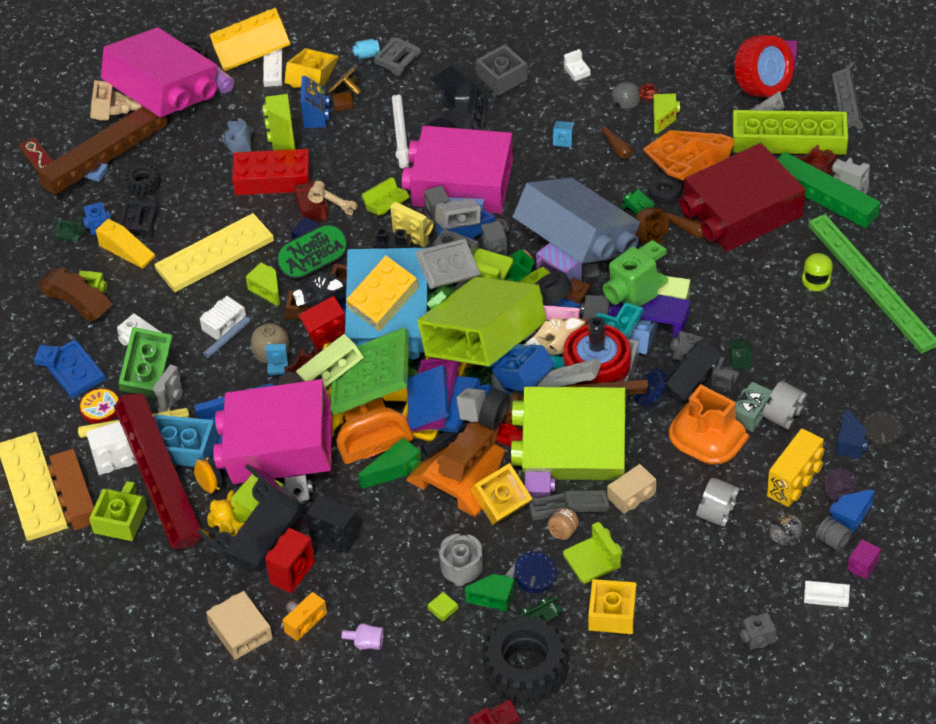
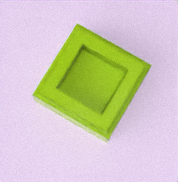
(442, 606)

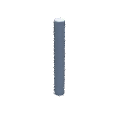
(226, 337)

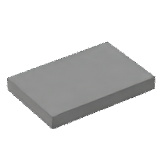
(447, 263)

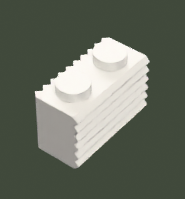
(222, 317)

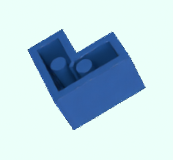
(525, 369)

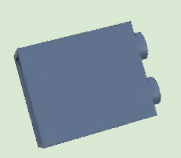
(576, 219)

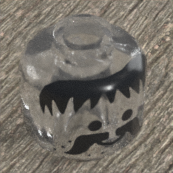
(785, 529)

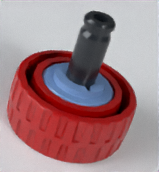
(763, 65)
(600, 343)

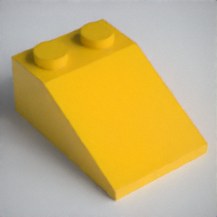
(312, 64)

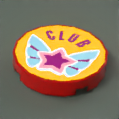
(98, 406)

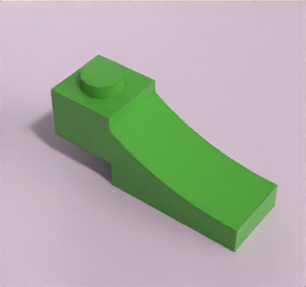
(440, 294)

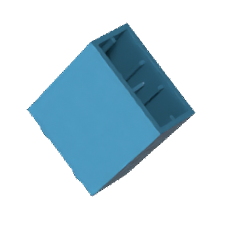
(359, 265)

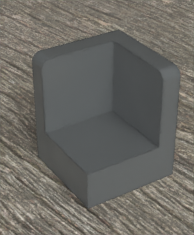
(723, 377)

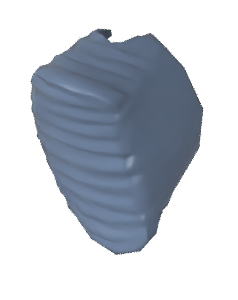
(238, 136)

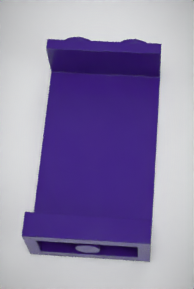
(663, 310)

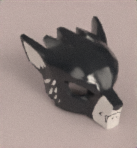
(320, 289)

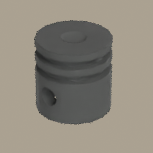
(833, 534)

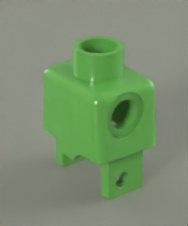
(635, 284)

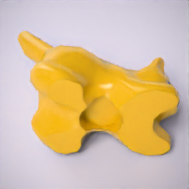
(223, 516)

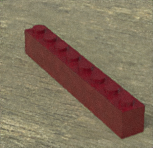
(157, 471)

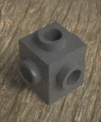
(682, 344)
(299, 481)
(758, 631)

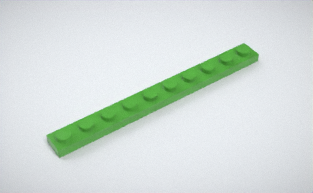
(873, 284)

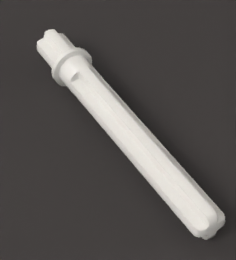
(402, 149)

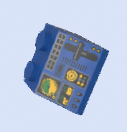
(314, 104)

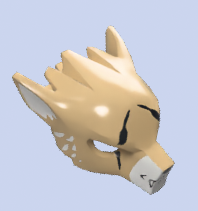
(554, 334)

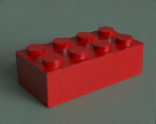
(270, 171)

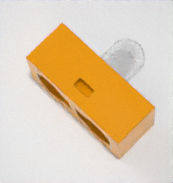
(303, 615)

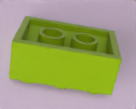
(279, 122)

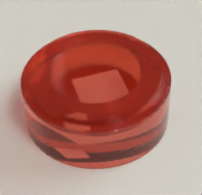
(647, 91)

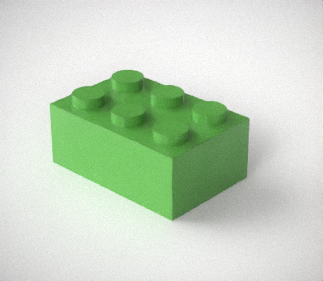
(144, 361)

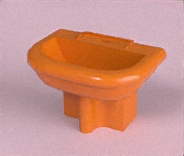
(708, 428)
(371, 431)

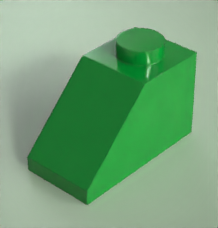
(491, 592)

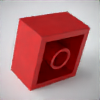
(324, 322)
(290, 560)

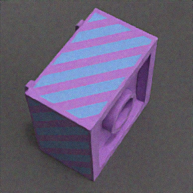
(557, 260)

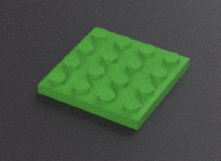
(374, 376)

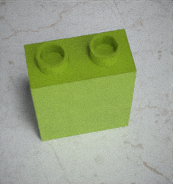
(482, 321)
(571, 432)

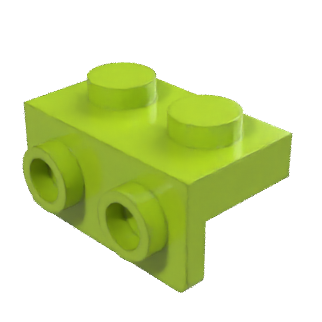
(383, 196)

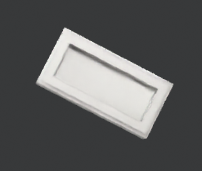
(826, 593)

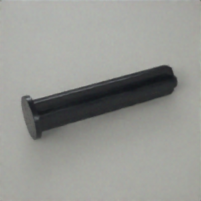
(442, 440)

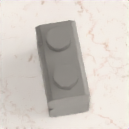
(457, 213)

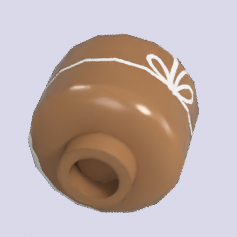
(563, 523)

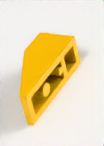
(122, 243)

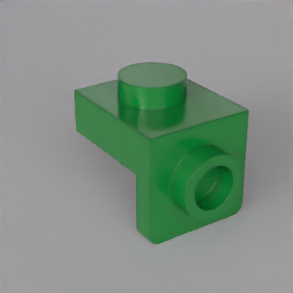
(636, 201)

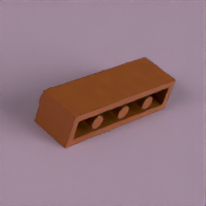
(466, 451)
(72, 487)

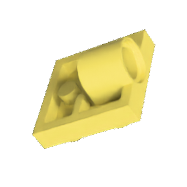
(413, 222)

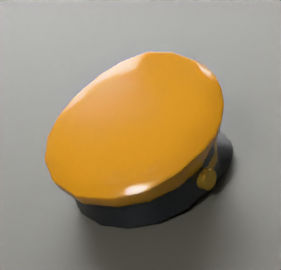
(208, 475)

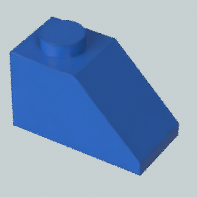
(852, 508)

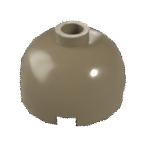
(266, 335)

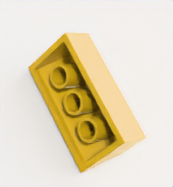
(249, 39)

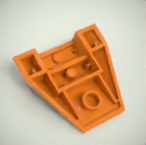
(688, 152)
(428, 473)

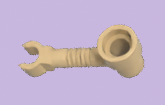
(318, 192)

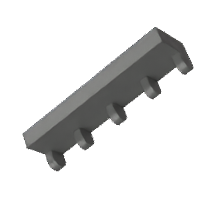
(847, 98)

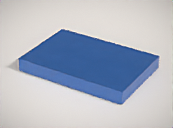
(76, 370)
(427, 397)
(453, 421)

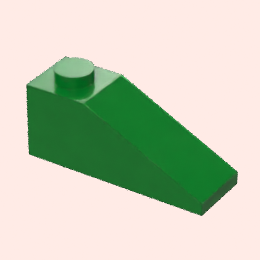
(391, 465)

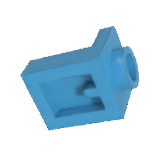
(563, 133)
(276, 358)

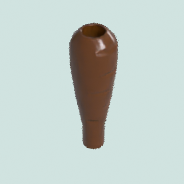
(621, 148)
(690, 226)

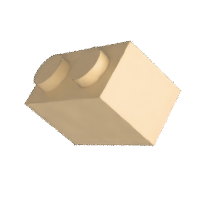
(632, 489)

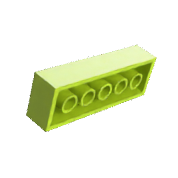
(790, 131)

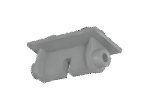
(773, 103)

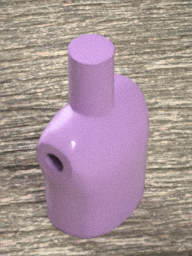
(365, 637)

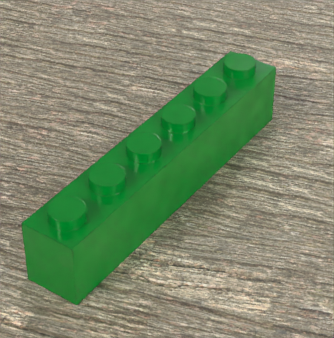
(832, 192)

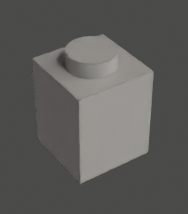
(470, 404)

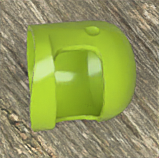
(817, 265)

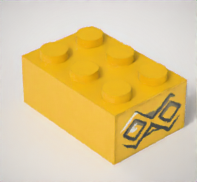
(382, 293)
(795, 468)

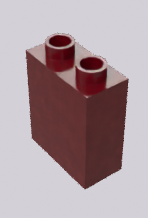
(742, 197)

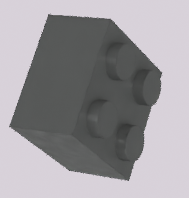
(501, 69)

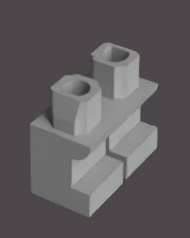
(852, 174)

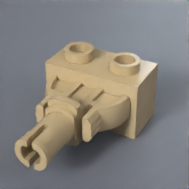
(108, 102)

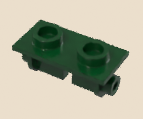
(546, 609)

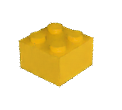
(501, 494)
(612, 606)

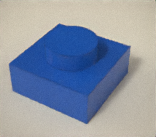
(47, 355)

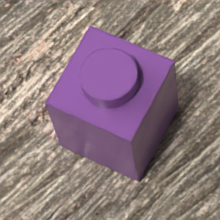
(539, 483)

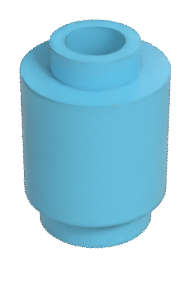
(366, 48)

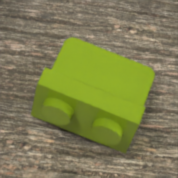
(492, 264)
(594, 556)

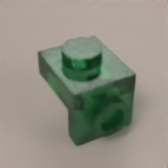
(68, 229)
(740, 353)
(483, 375)

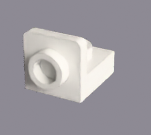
(575, 65)

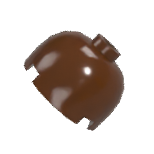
(652, 226)

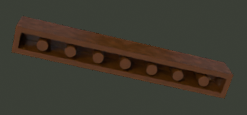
(100, 149)

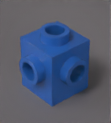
(95, 216)

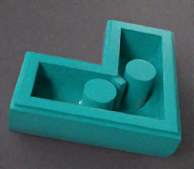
(625, 320)

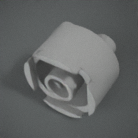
(784, 404)
(717, 502)
(461, 559)

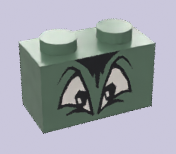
(751, 405)

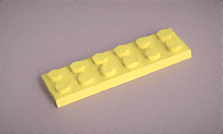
(213, 252)
(32, 486)

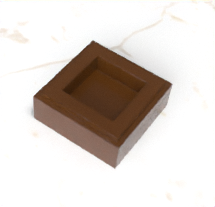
(342, 101)

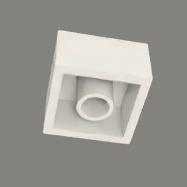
(110, 448)

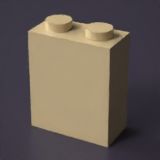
(239, 625)

